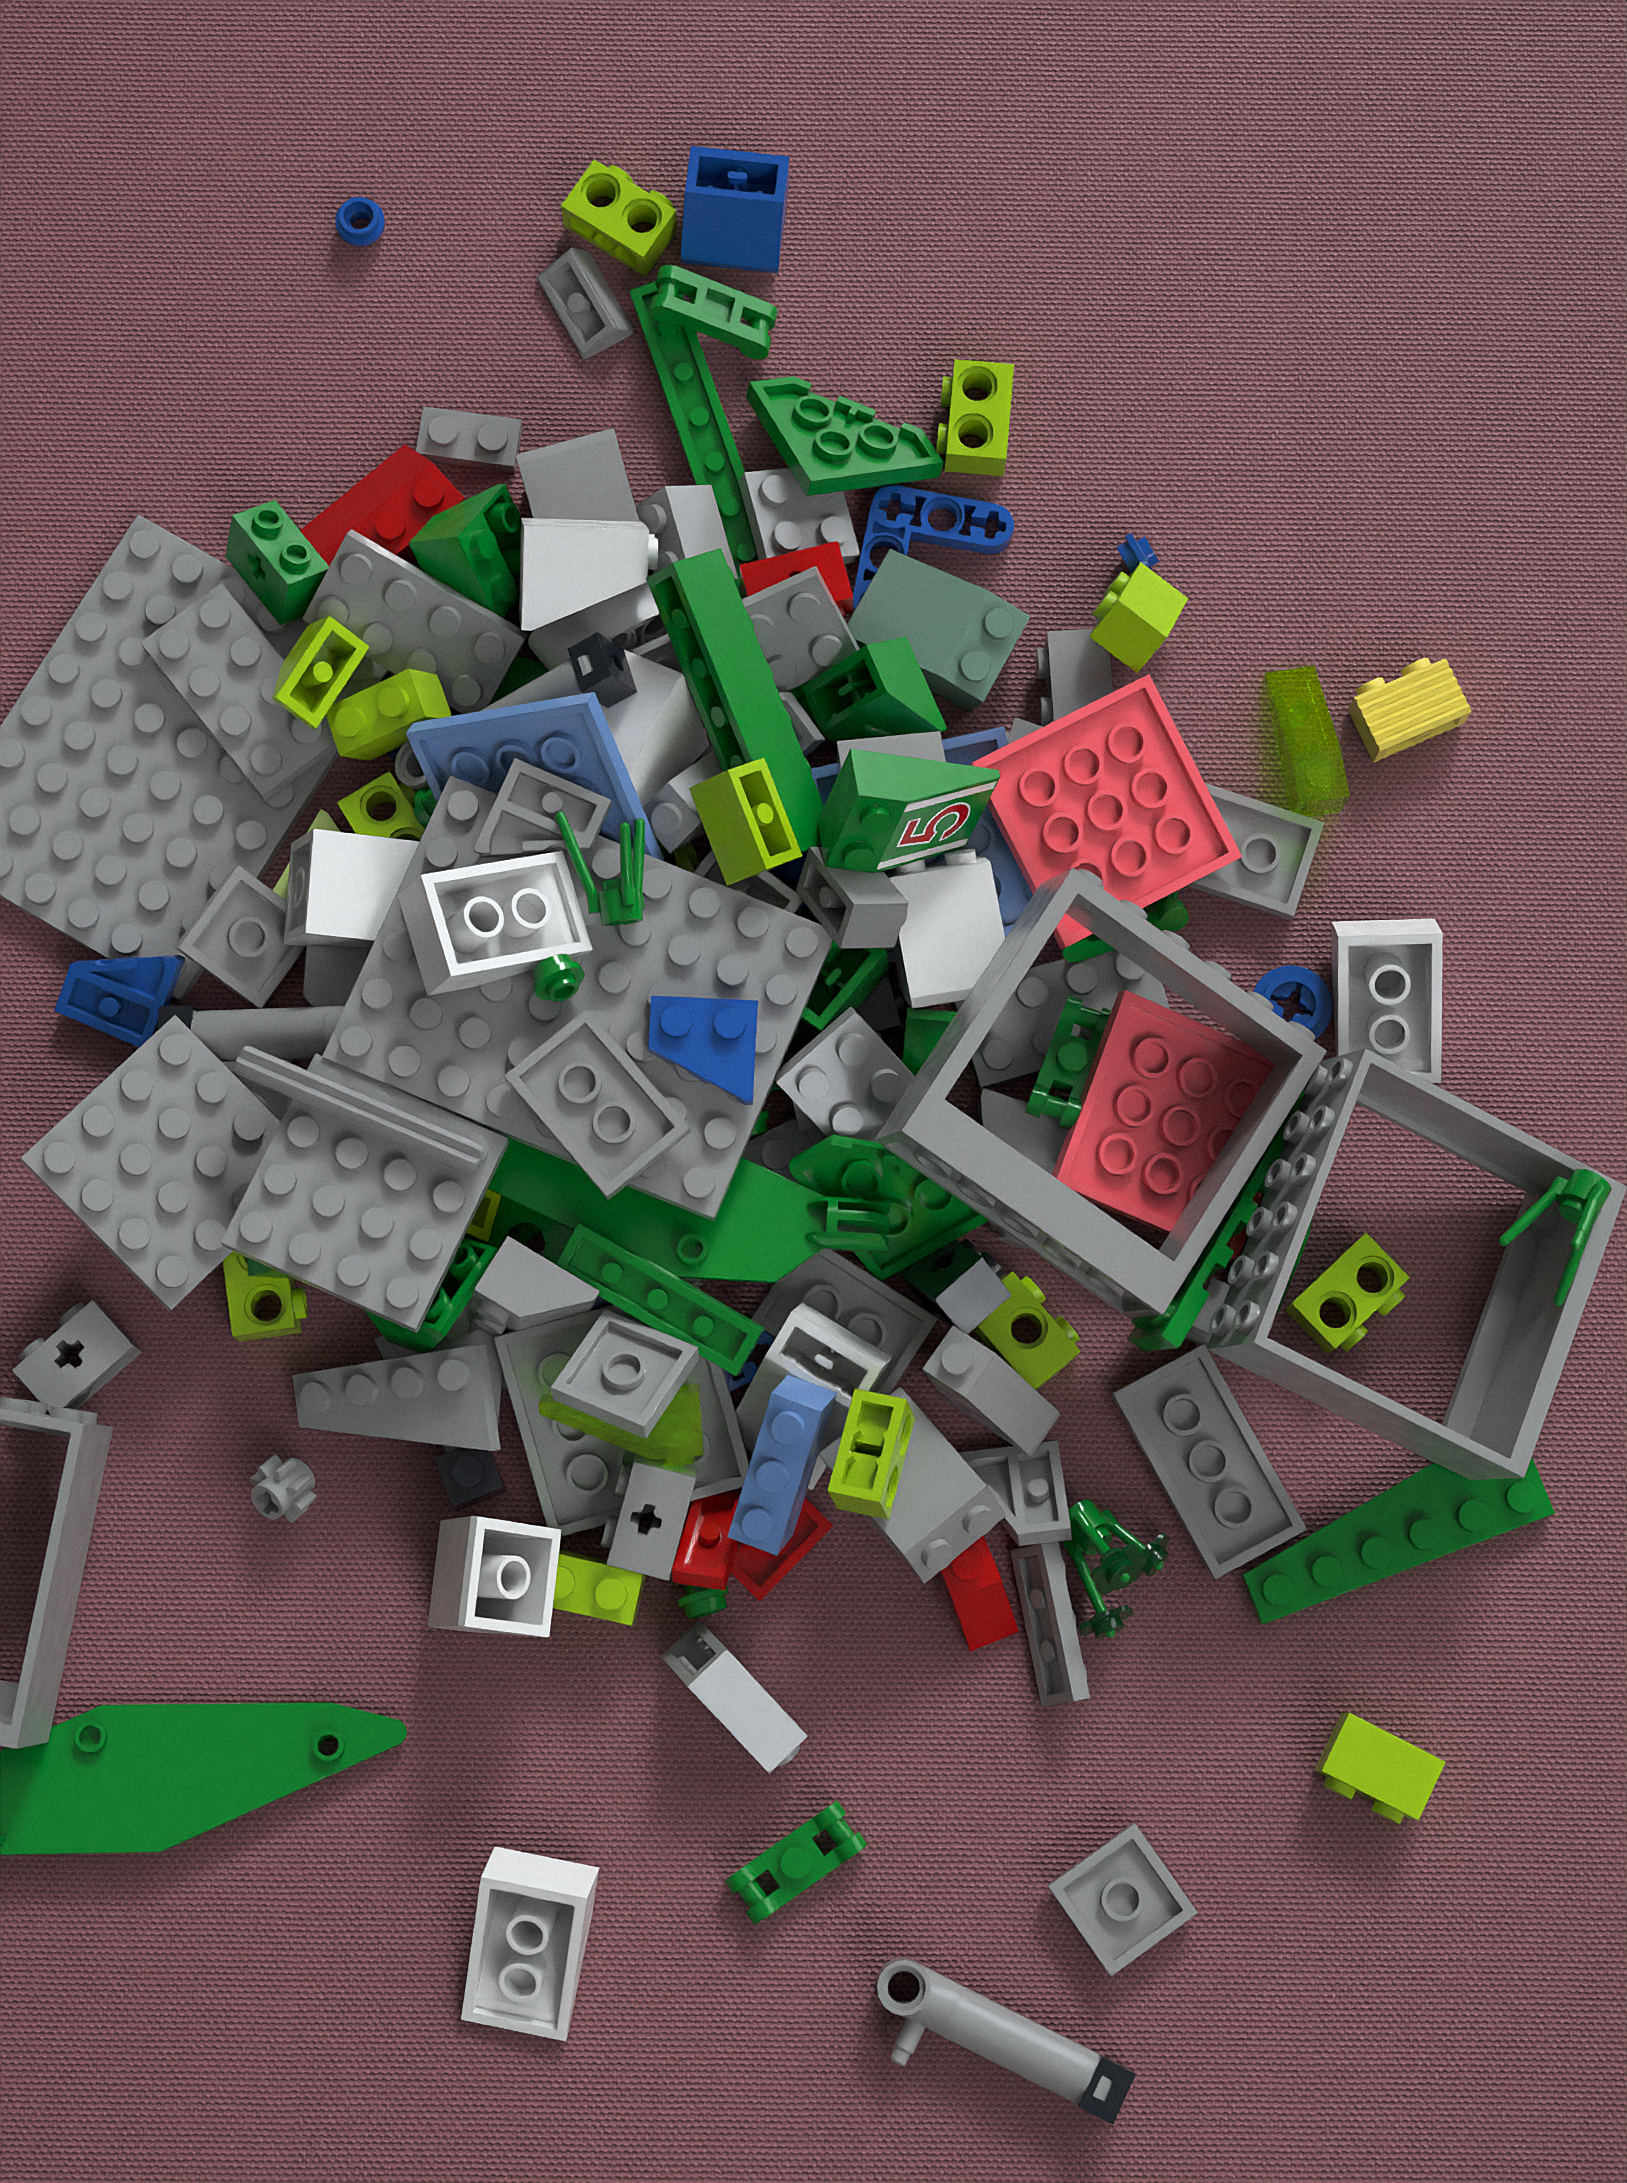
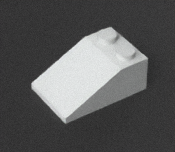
(492, 920)
(1389, 991)
(529, 1942)

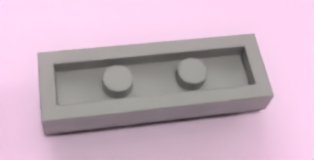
(1050, 1624)

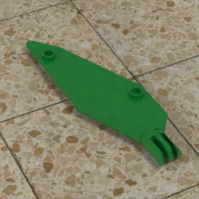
(758, 1235)
(172, 1771)

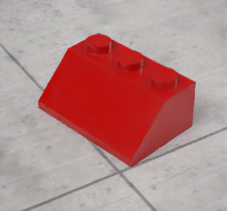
(386, 506)

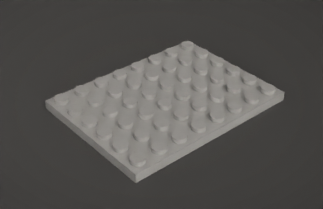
(113, 786)
(691, 943)

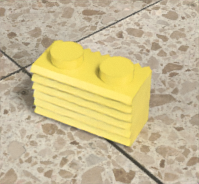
(1408, 708)

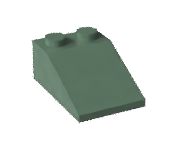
(952, 626)

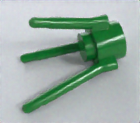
(620, 898)
(1581, 1204)

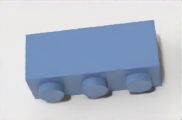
(782, 1464)

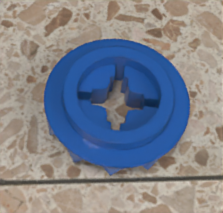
(1313, 995)

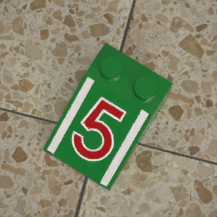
(900, 810)

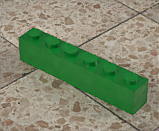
(734, 682)

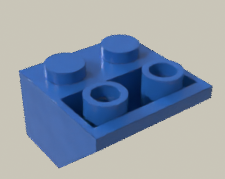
(734, 209)

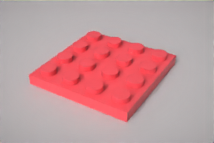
(1111, 798)
(1157, 1113)

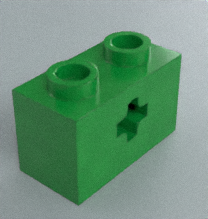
(275, 560)

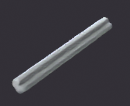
(359, 1109)

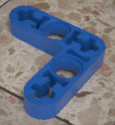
(900, 532)

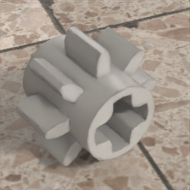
(283, 1488)

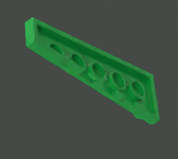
(1171, 1328)
(1394, 1532)

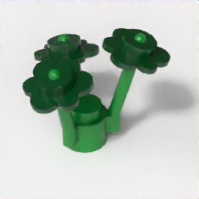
(1117, 1566)

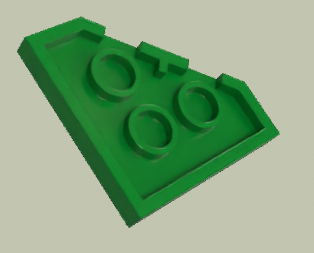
(838, 442)
(920, 1213)

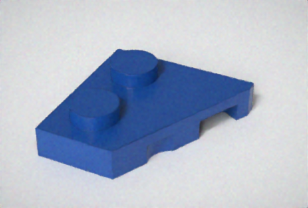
(120, 994)
(708, 1040)

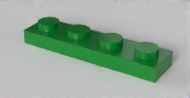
(660, 1298)

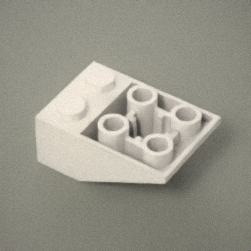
(821, 1354)

